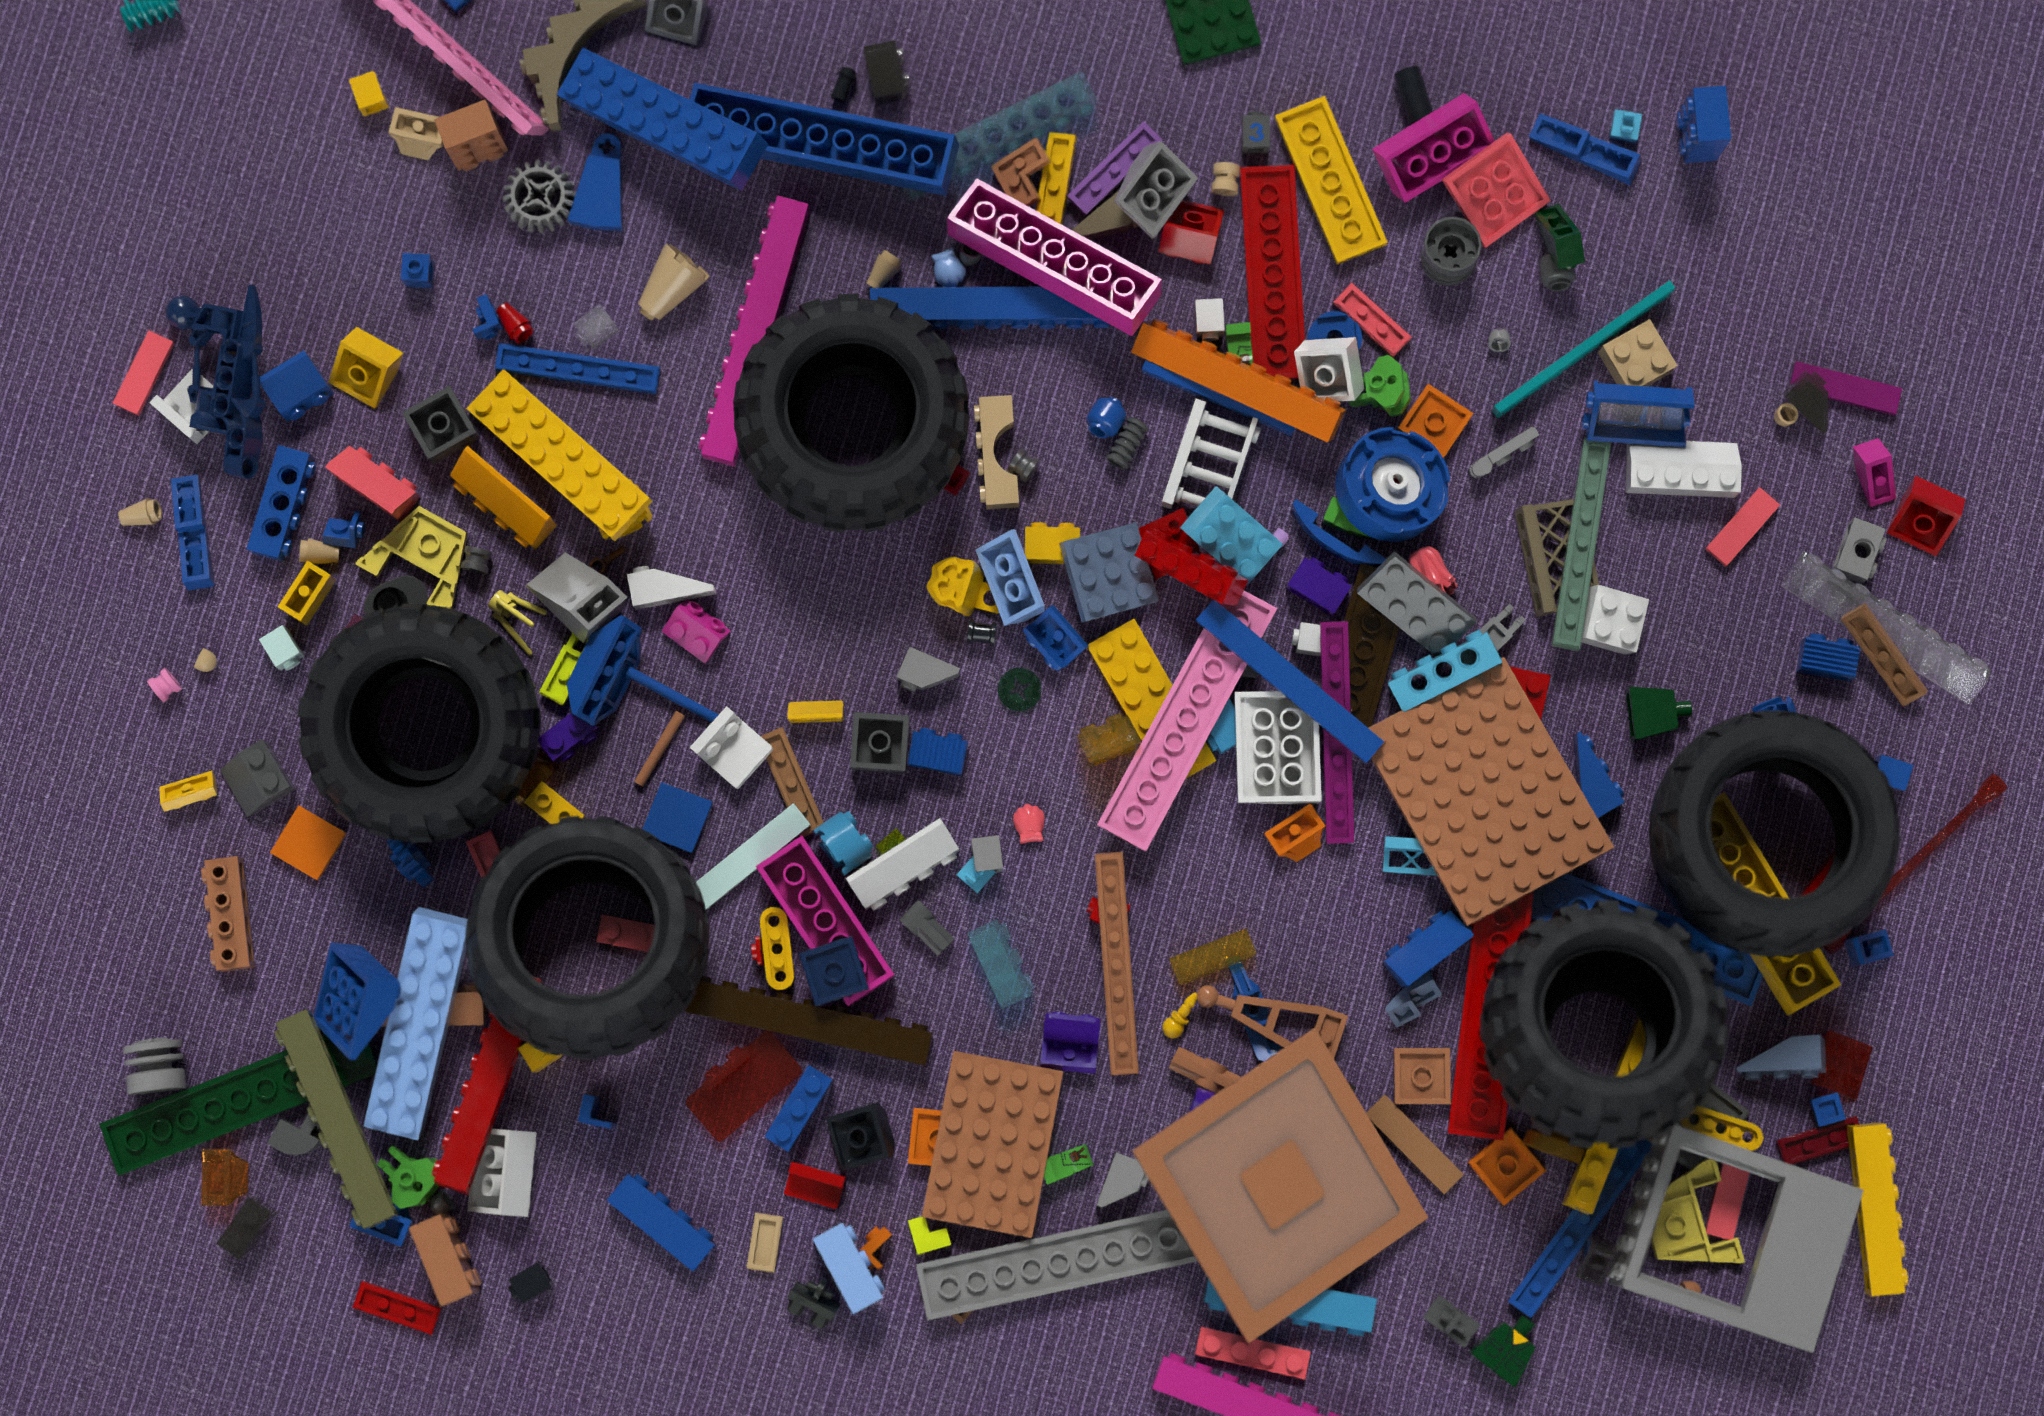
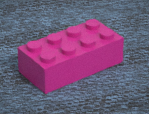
(1433, 147)

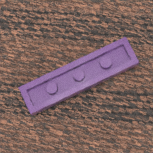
(1111, 170)

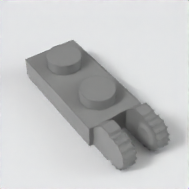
(1502, 454)
(1497, 632)

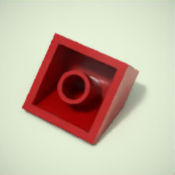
(1191, 232)
(1926, 515)

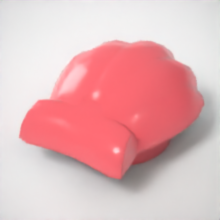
(1029, 823)

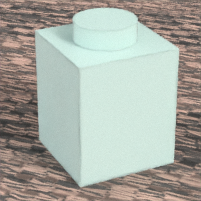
(282, 648)

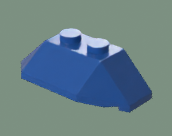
(600, 672)

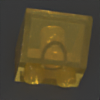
(1108, 740)

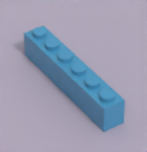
(1328, 1308)

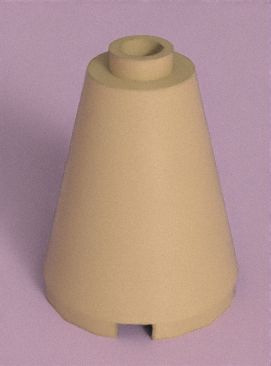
(670, 282)

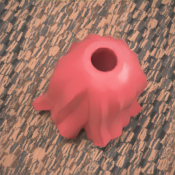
(1430, 564)

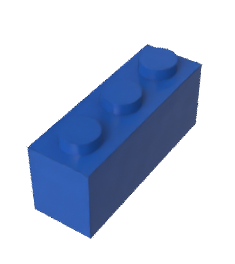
(799, 1108)

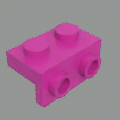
(695, 630)

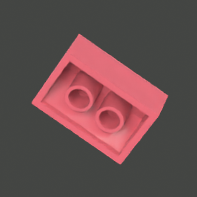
(374, 482)

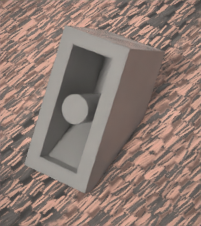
(924, 671)
(1122, 1179)

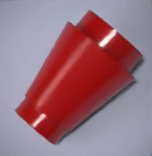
(515, 323)

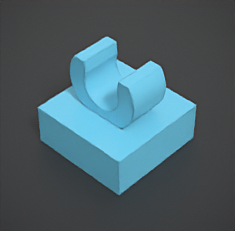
(1625, 126)
(974, 879)

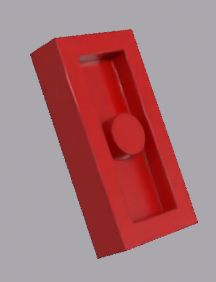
(814, 1185)

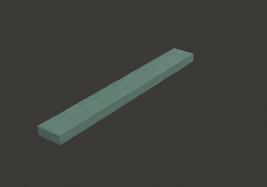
(1581, 545)

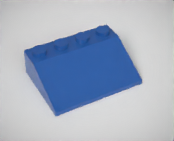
(354, 997)

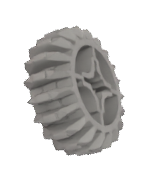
(532, 204)

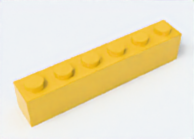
(1877, 1212)

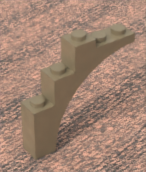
(567, 36)

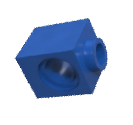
(417, 270)

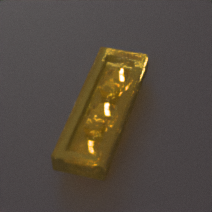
(1212, 956)

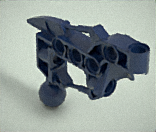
(227, 405)

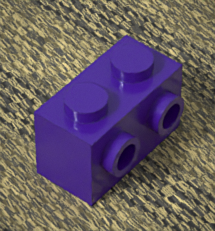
(567, 737)

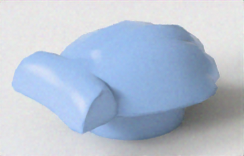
(948, 268)

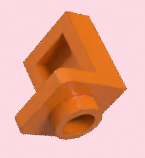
(875, 1240)

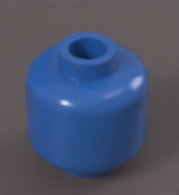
(1106, 417)

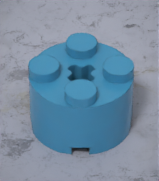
(843, 842)

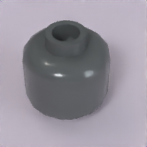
(1555, 278)

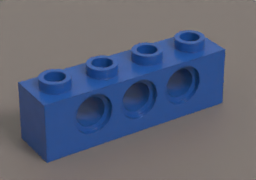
(285, 461)

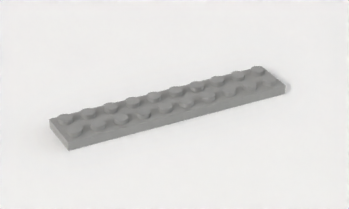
(1052, 1264)

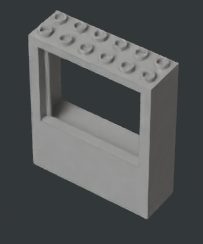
(1794, 1257)

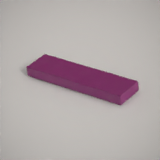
(1854, 389)

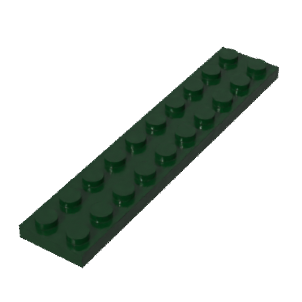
(218, 1108)

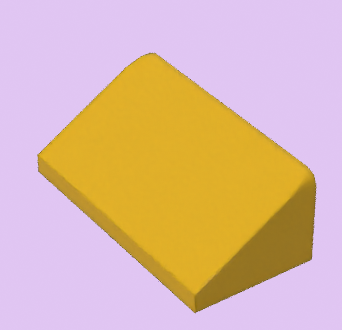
(815, 711)

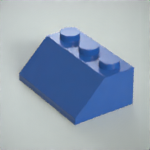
(1426, 948)

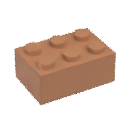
(471, 135)
(445, 1258)

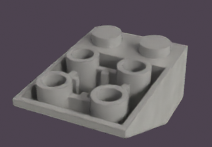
(578, 595)

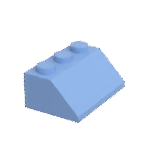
(1010, 579)
(849, 1267)

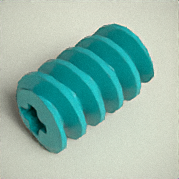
(147, 10)

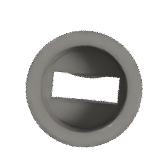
(1499, 346)

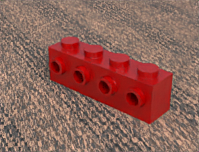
(1191, 567)

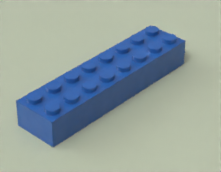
(662, 119)

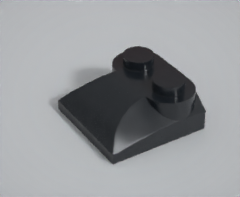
(861, 1136)

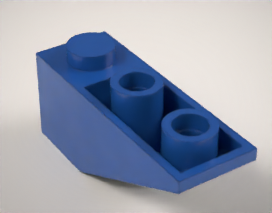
(1593, 777)

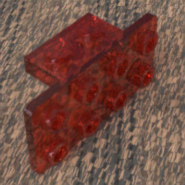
(742, 1085)

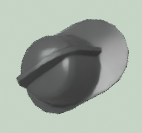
(395, 594)

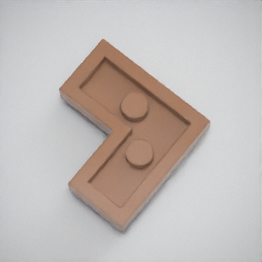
(1016, 168)

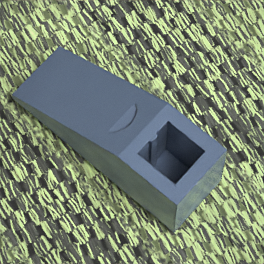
(1793, 1056)

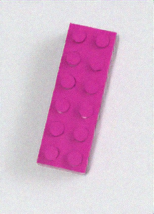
(820, 909)

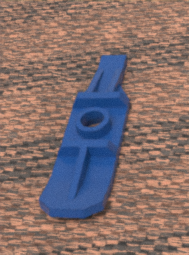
(1244, 986)

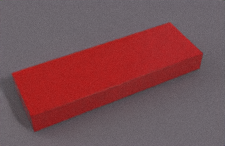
(397, 1307)

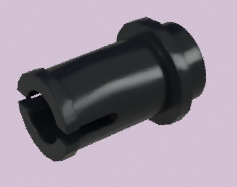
(843, 84)

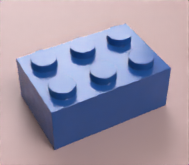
(1704, 124)

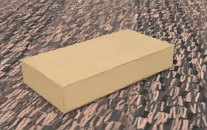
(764, 1242)

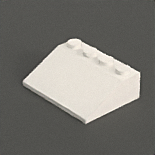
(1275, 750)

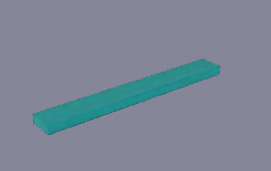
(1583, 349)

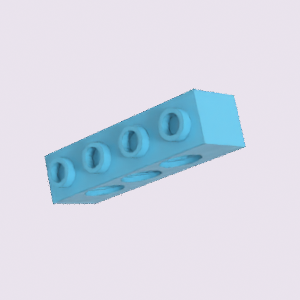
(1409, 697)

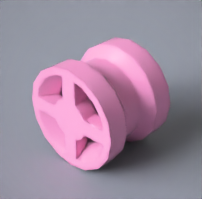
(164, 684)

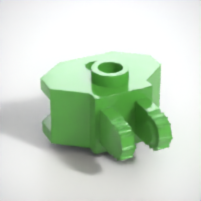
(1385, 387)
(408, 1178)

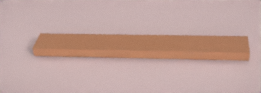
(1116, 963)

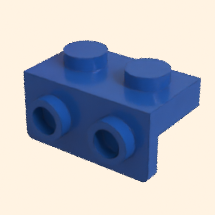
(1055, 639)

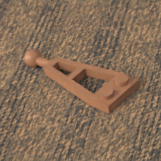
(1328, 1023)

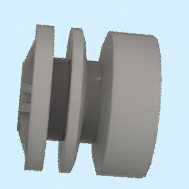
(154, 1066)

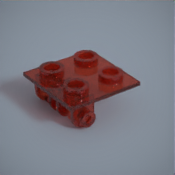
(1844, 1064)

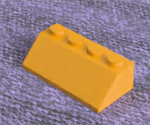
(501, 498)

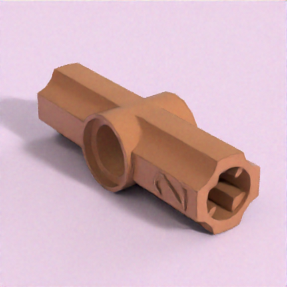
(1202, 1071)

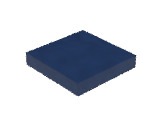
(834, 971)

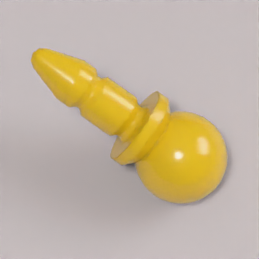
(1174, 1026)

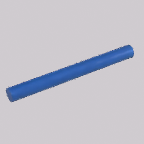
(671, 694)

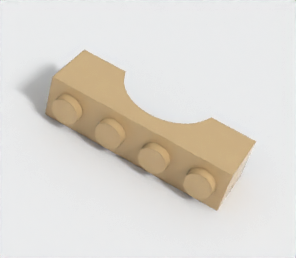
(995, 418)

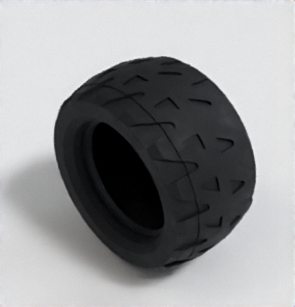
(1843, 779)

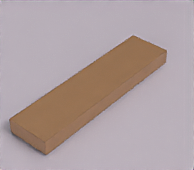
(1884, 655)
(791, 779)
(1414, 1144)

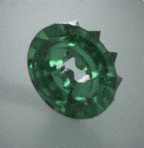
(1015, 701)

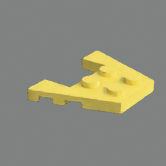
(428, 544)
(1680, 1225)

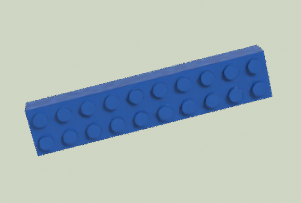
(840, 140)

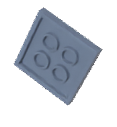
(1107, 574)

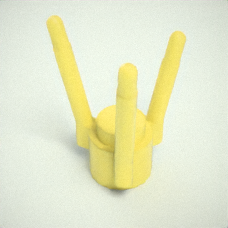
(504, 605)

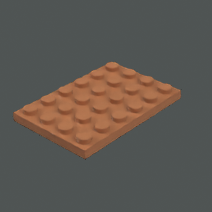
(992, 1144)

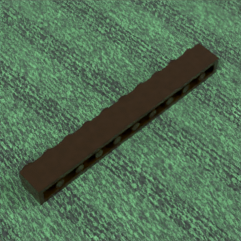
(811, 1022)

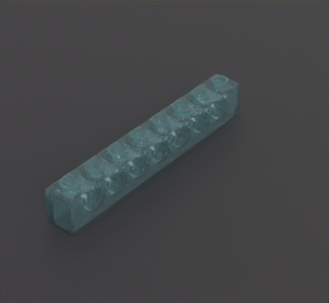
(1074, 87)

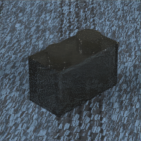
(885, 72)
(247, 1227)

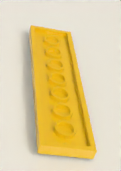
(559, 455)

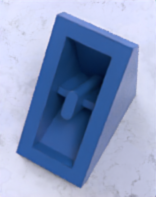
(1869, 948)

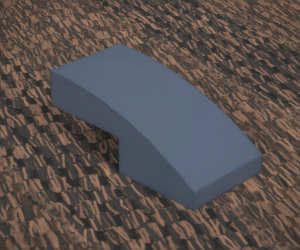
(1406, 1003)

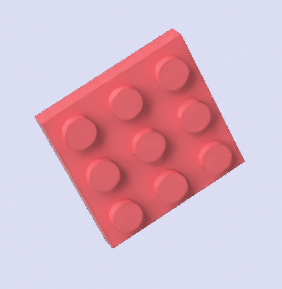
(1496, 189)

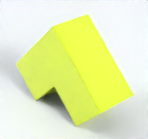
(926, 1240)

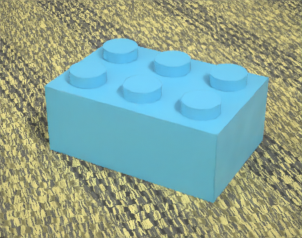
(1231, 534)

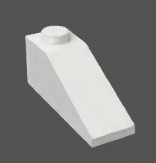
(658, 588)

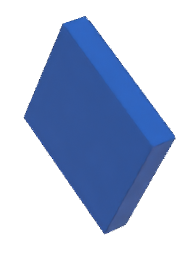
(677, 817)

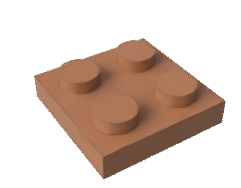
(1422, 1076)

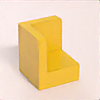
(368, 93)

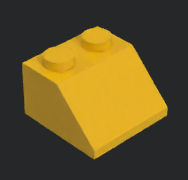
(365, 367)

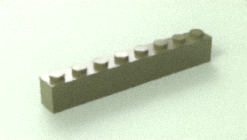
(336, 1119)

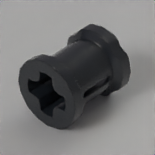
(981, 632)

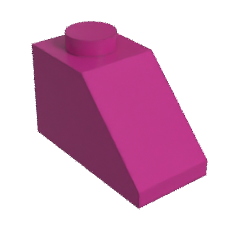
(1875, 471)

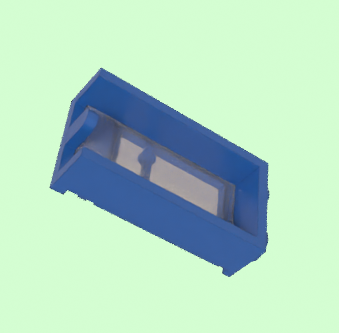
(1637, 414)

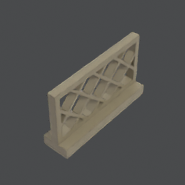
(1535, 554)

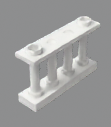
(1192, 442)

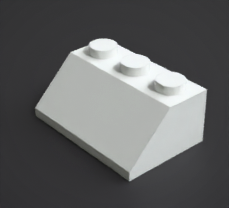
(504, 1174)

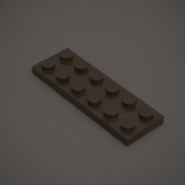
(1370, 650)

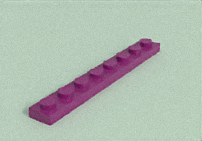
(1337, 758)

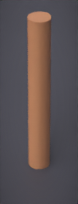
(659, 748)

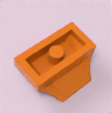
(1297, 834)

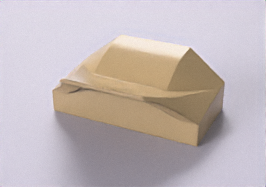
(415, 133)

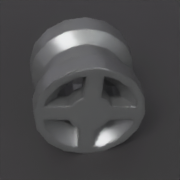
(1023, 465)
(476, 560)

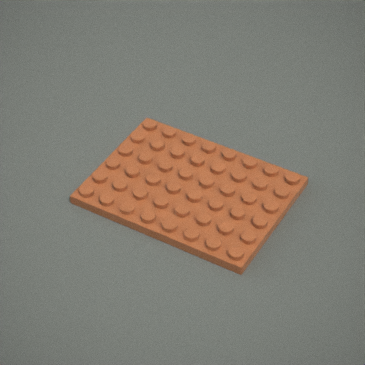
(1487, 793)

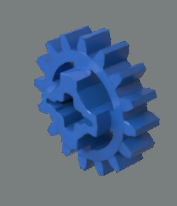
(411, 861)

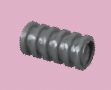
(1127, 443)

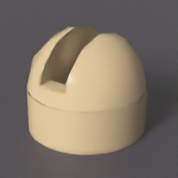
(1789, 414)
(206, 661)

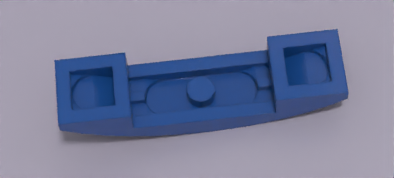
(1306, 518)

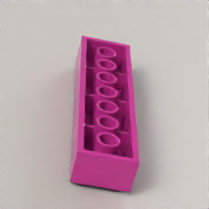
(1054, 257)

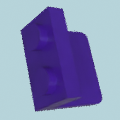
(1070, 1042)

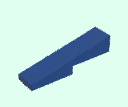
(1586, 149)
(192, 533)

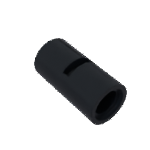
(1413, 93)

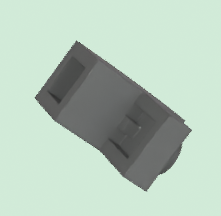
(295, 1139)

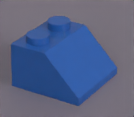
(296, 386)

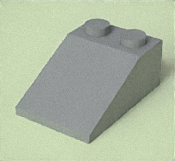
(1154, 187)

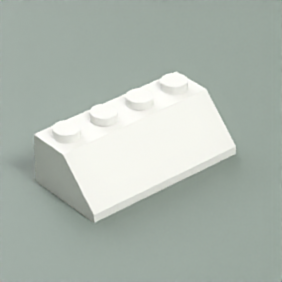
(1692, 470)
(903, 864)

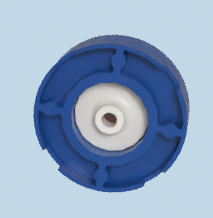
(1392, 484)

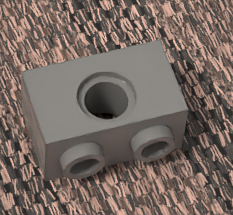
(1863, 534)

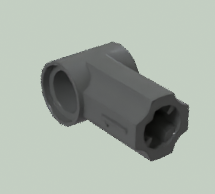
(923, 924)

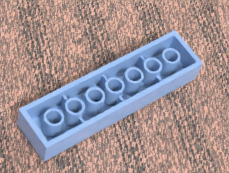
(418, 1024)

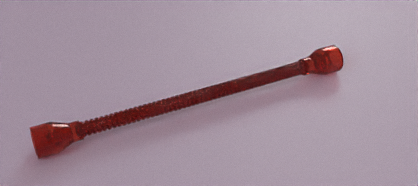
(1988, 791)

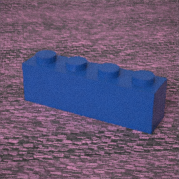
(661, 1221)

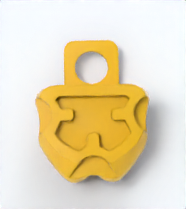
(959, 586)

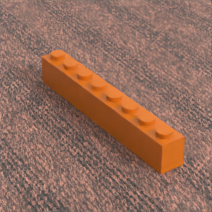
(1238, 380)

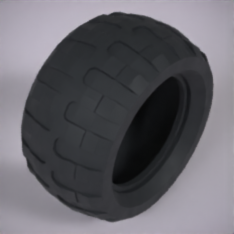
(561, 858)

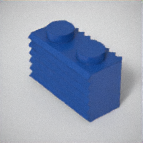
(1828, 658)
(938, 752)

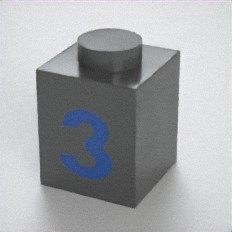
(1255, 133)

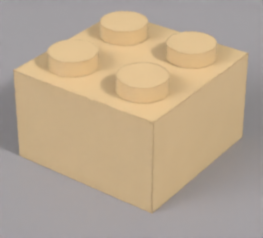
(1638, 356)

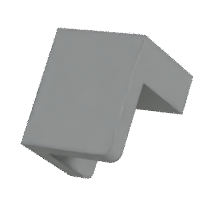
(987, 853)

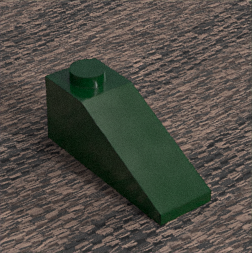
(1560, 236)

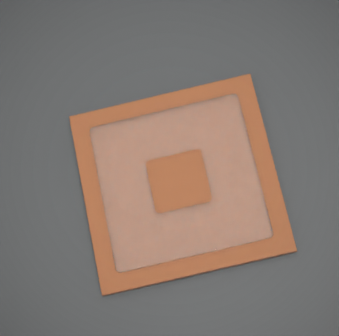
(1280, 1185)

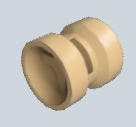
(1225, 179)

